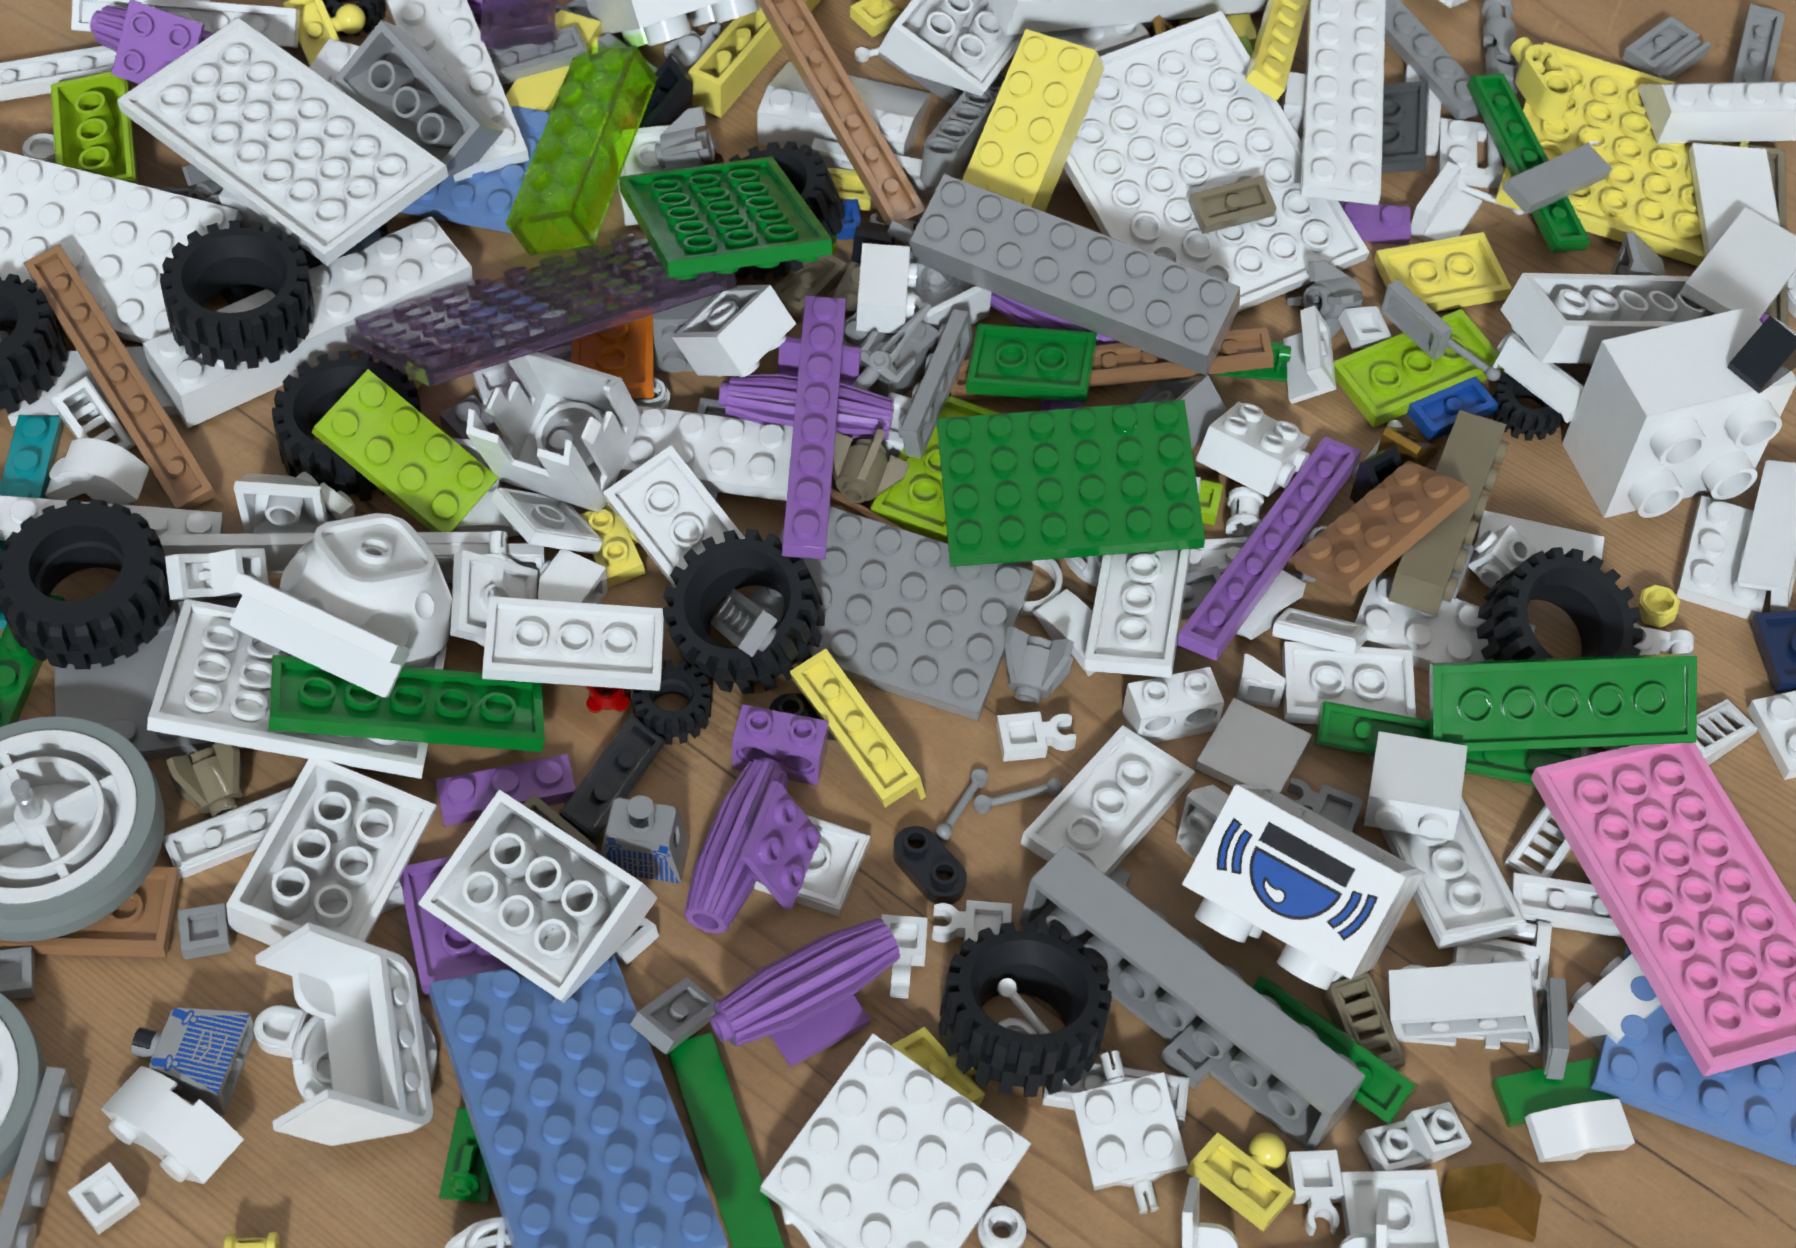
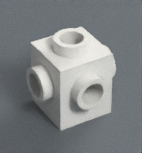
(1499, 554)

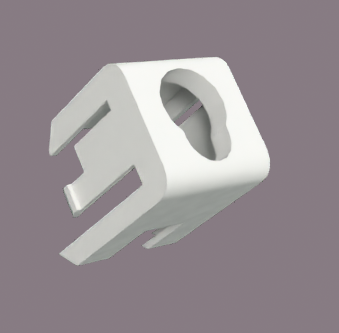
(556, 393)

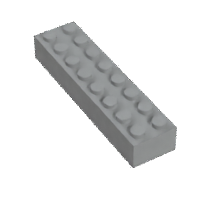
(1076, 274)
(1174, 982)

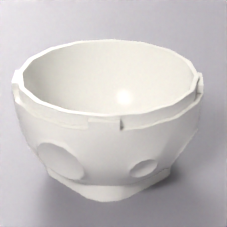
(376, 577)

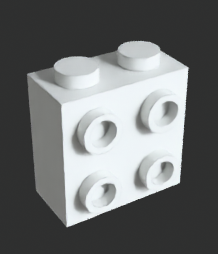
(1254, 448)
(1416, 786)

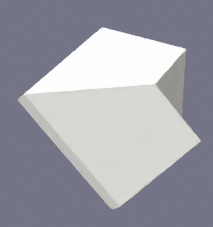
(279, 504)

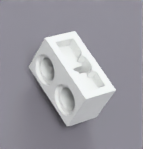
(1173, 706)

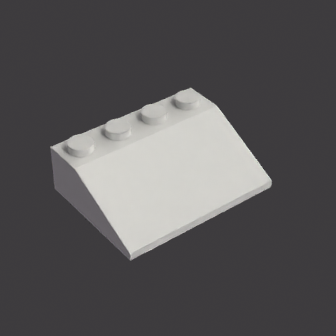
(950, 43)
(793, 115)
(329, 856)
(537, 898)

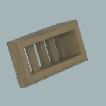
(1369, 1001)

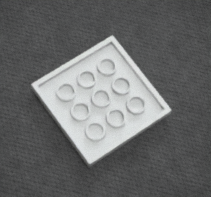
(894, 1158)

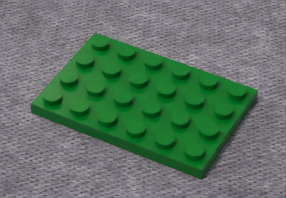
(724, 217)
(1069, 483)

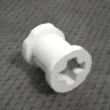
(1243, 513)

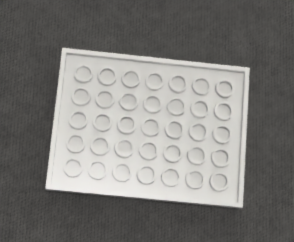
(1185, 121)

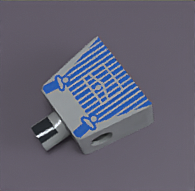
(646, 839)
(199, 1052)

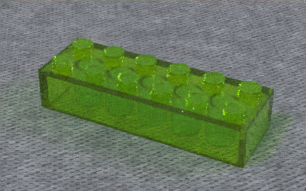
(582, 151)

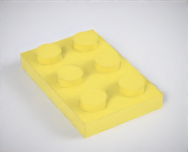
(1446, 271)

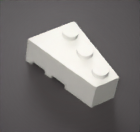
(1466, 1002)

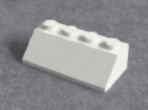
(1721, 111)

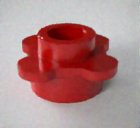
(599, 701)

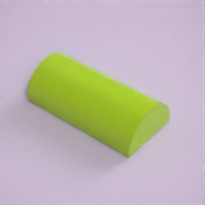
(91, 128)

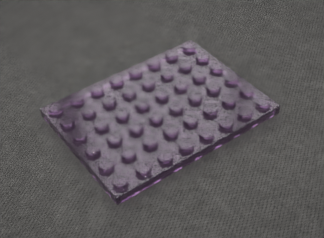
(527, 310)

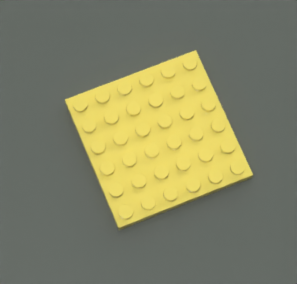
(1648, 182)

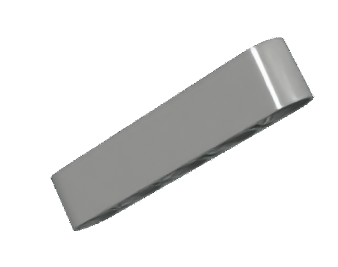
(957, 135)

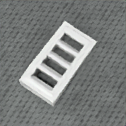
(74, 394)
(1724, 743)
(1532, 835)

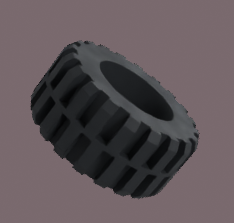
(72, 541)

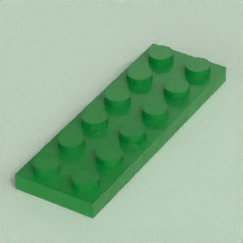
(1565, 702)
(422, 707)

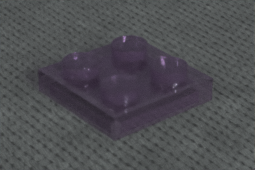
(518, 22)

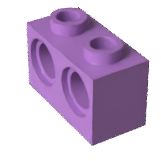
(790, 739)

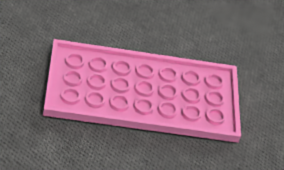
(1685, 895)

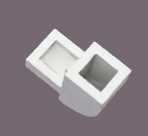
(98, 470)
(212, 574)

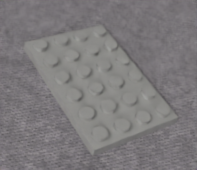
(907, 616)

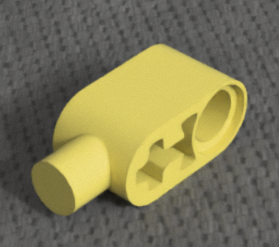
(1542, 79)

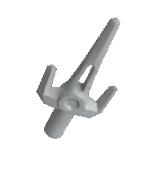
(881, 362)

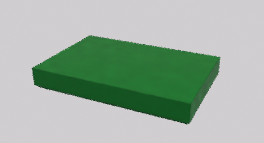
(1031, 363)

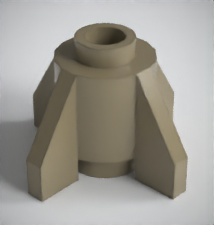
(863, 469)
(209, 778)

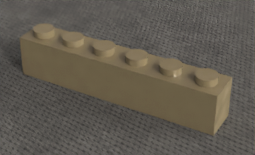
(1427, 567)

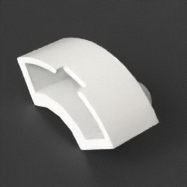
(183, 1135)

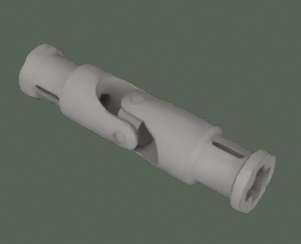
(1498, 36)

